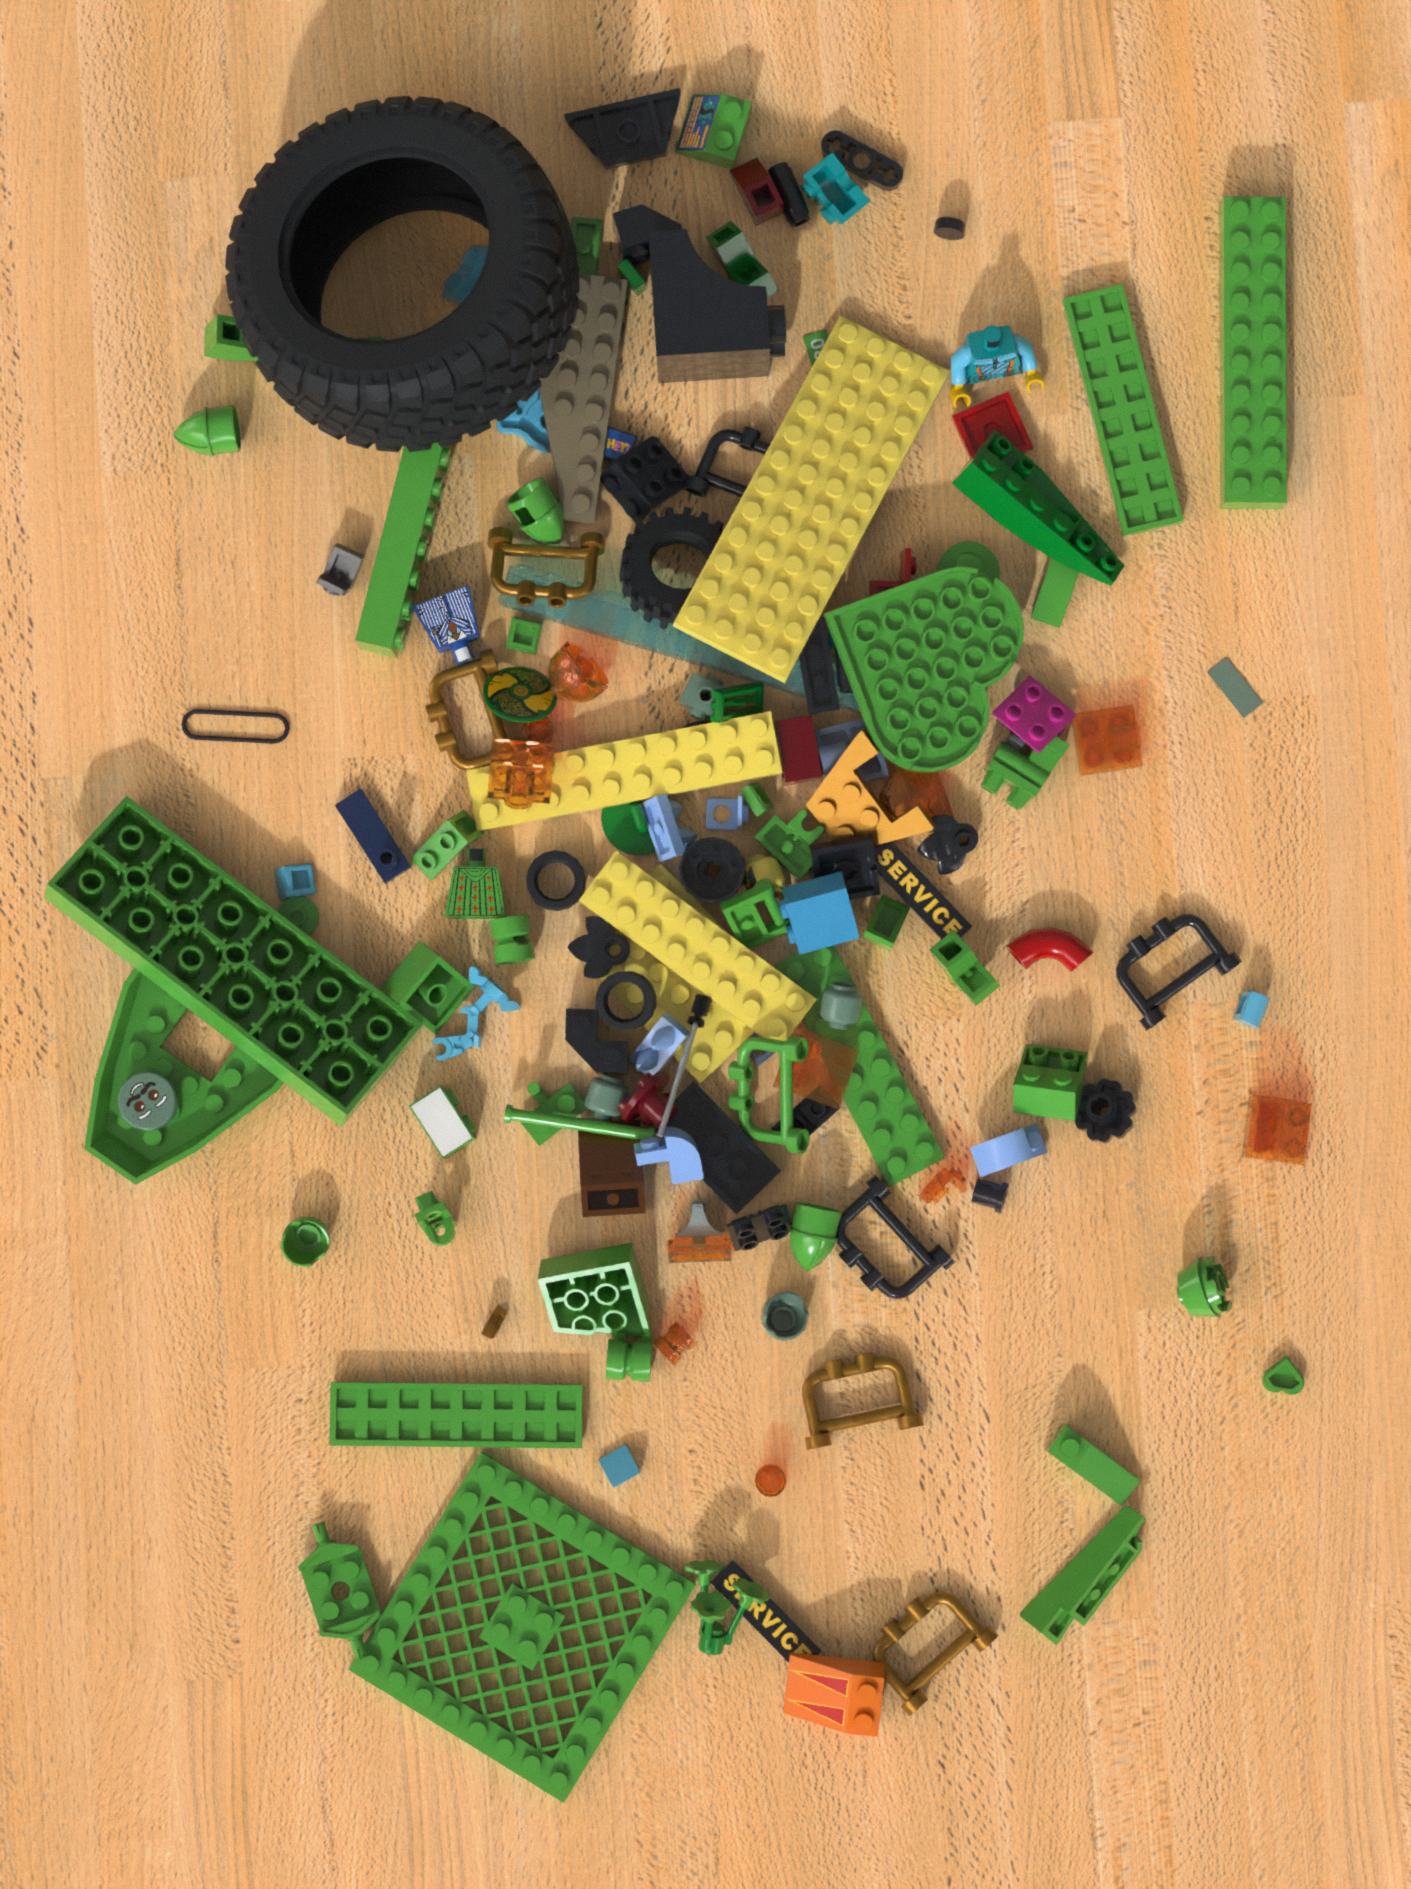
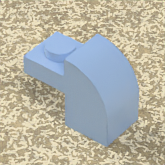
(677, 1149)
(1008, 1150)

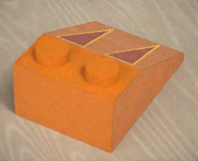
(835, 1692)

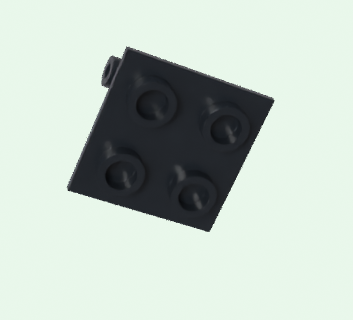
(766, 1225)

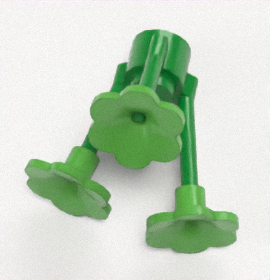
(714, 1606)

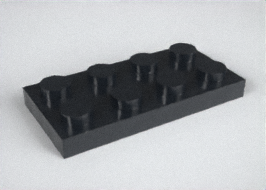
(729, 1158)

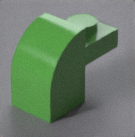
(964, 968)

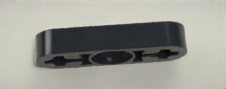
(885, 165)

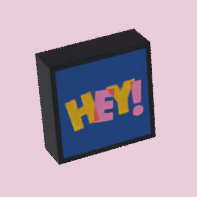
(618, 443)

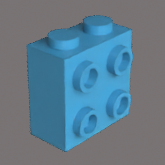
(818, 913)

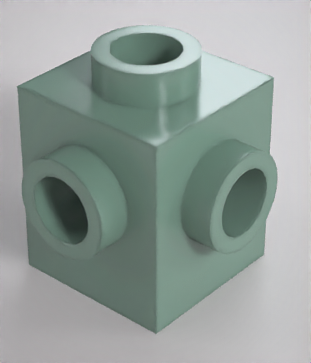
(695, 689)

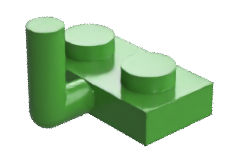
(564, 1103)

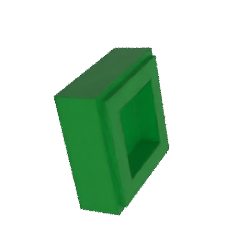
(630, 273)

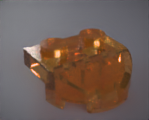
(909, 788)

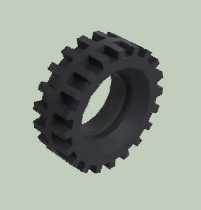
(636, 571)

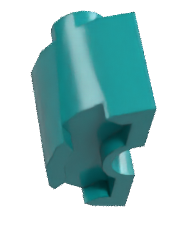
(833, 190)

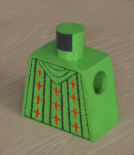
(475, 890)

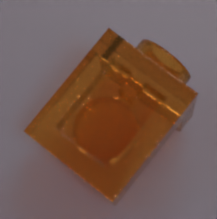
(936, 1187)

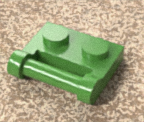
(746, 919)

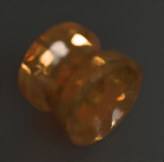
(770, 1484)

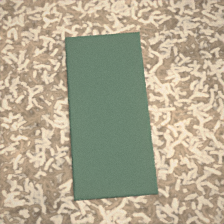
(1235, 687)

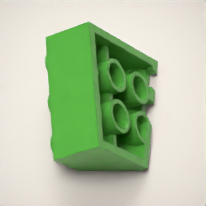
(596, 1293)

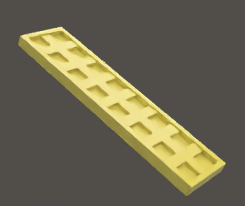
(697, 949)

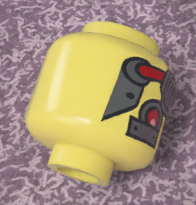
(764, 867)

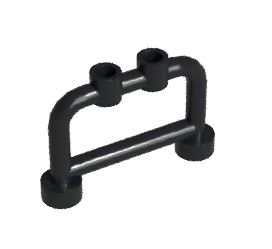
(699, 483)
(1140, 947)
(872, 1277)

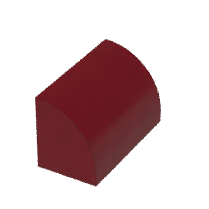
(798, 750)

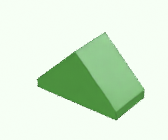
(886, 922)

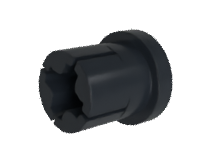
(990, 1194)

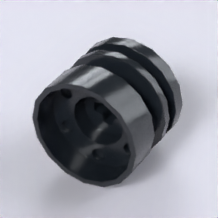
(696, 861)

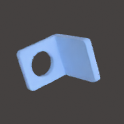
(738, 810)

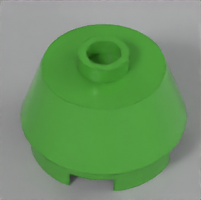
(1203, 1288)

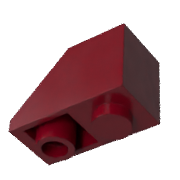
(757, 191)

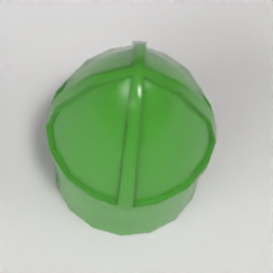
(211, 431)
(538, 511)
(813, 1233)

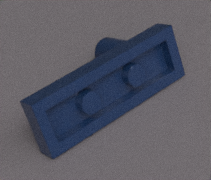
(373, 836)

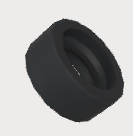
(558, 857)
(609, 983)

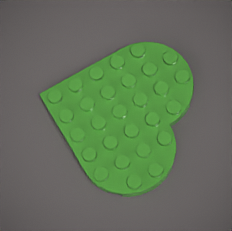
(924, 662)

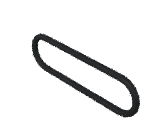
(235, 713)

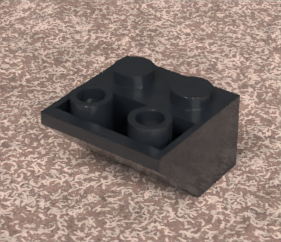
(633, 230)

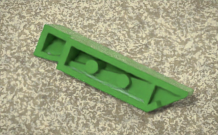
(1087, 1577)

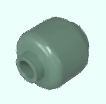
(841, 1005)
(605, 1096)

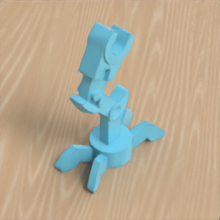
(457, 1044)

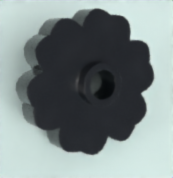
(1115, 1121)

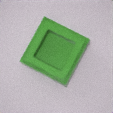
(524, 635)
(757, 799)

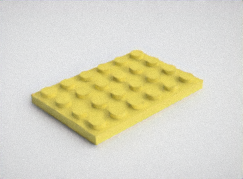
(675, 996)

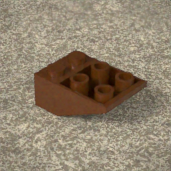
(610, 1174)

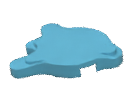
(528, 423)

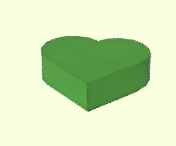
(1283, 1377)

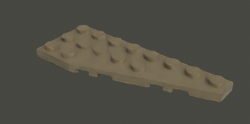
(580, 394)

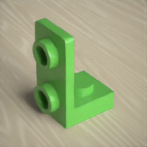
(446, 844)

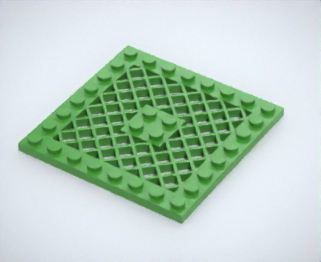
(522, 1627)

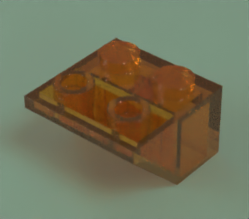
(1276, 1130)

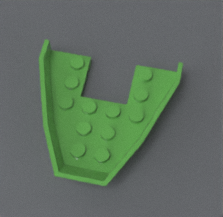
(205, 1107)

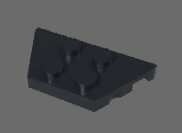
(627, 129)

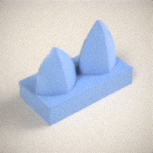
(666, 836)
(659, 1045)

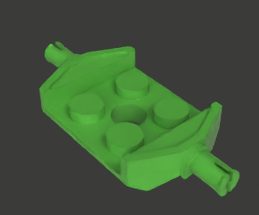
(320, 1573)

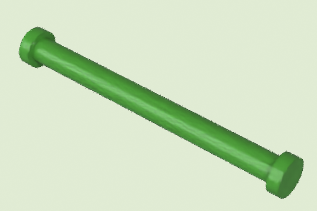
(579, 1124)

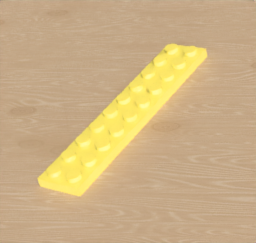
(641, 770)

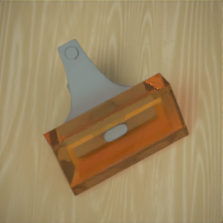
(699, 1240)

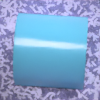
(1251, 1008)

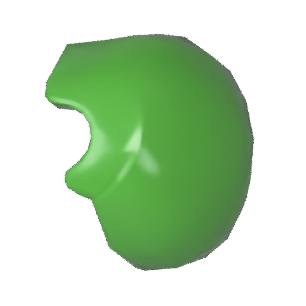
(305, 1241)

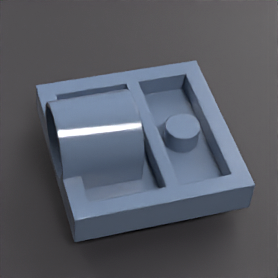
(836, 739)

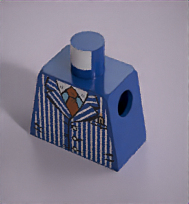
(450, 623)

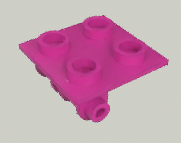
(1034, 714)

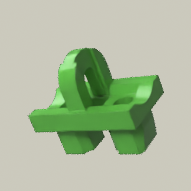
(434, 1216)

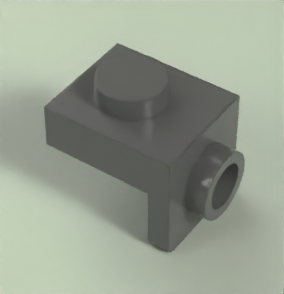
(341, 570)

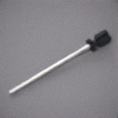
(700, 1008)

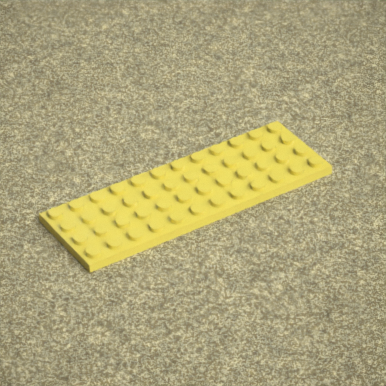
(811, 499)

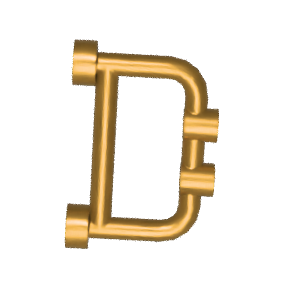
(590, 548)
(438, 712)
(836, 1369)
(915, 1612)

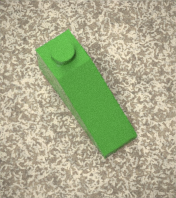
(225, 340)
(1092, 1464)

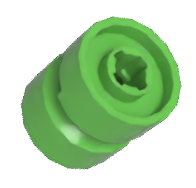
(512, 939)
(629, 1360)

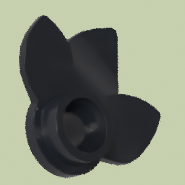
(944, 844)
(595, 948)

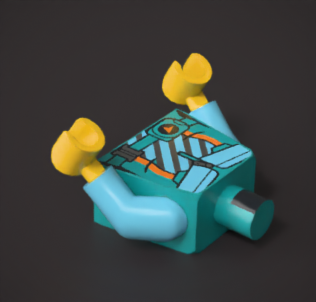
(991, 356)

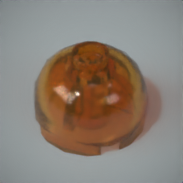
(574, 675)

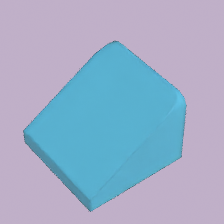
(295, 881)
(619, 1466)

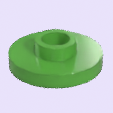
(301, 913)

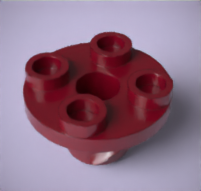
(648, 1101)

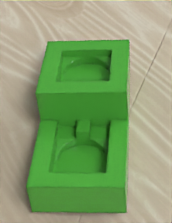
(1055, 593)

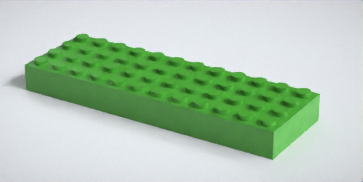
(233, 960)

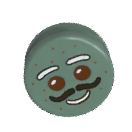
(148, 1101)

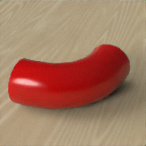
(1049, 943)

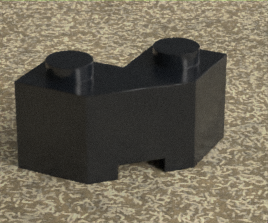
(601, 1056)

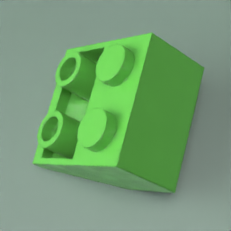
(1049, 1082)

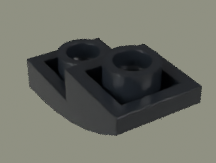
(809, 1115)

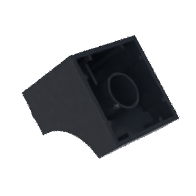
(706, 321)

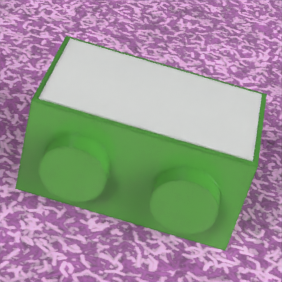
(443, 1122)

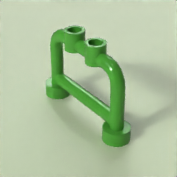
(793, 1049)

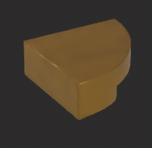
(494, 1322)

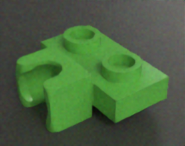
(790, 843)

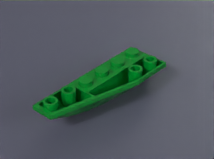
(1034, 508)

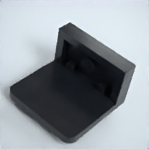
(644, 478)

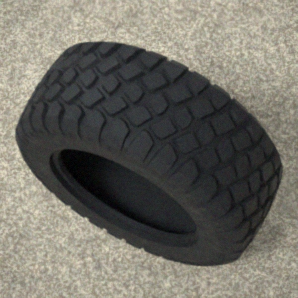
(339, 186)

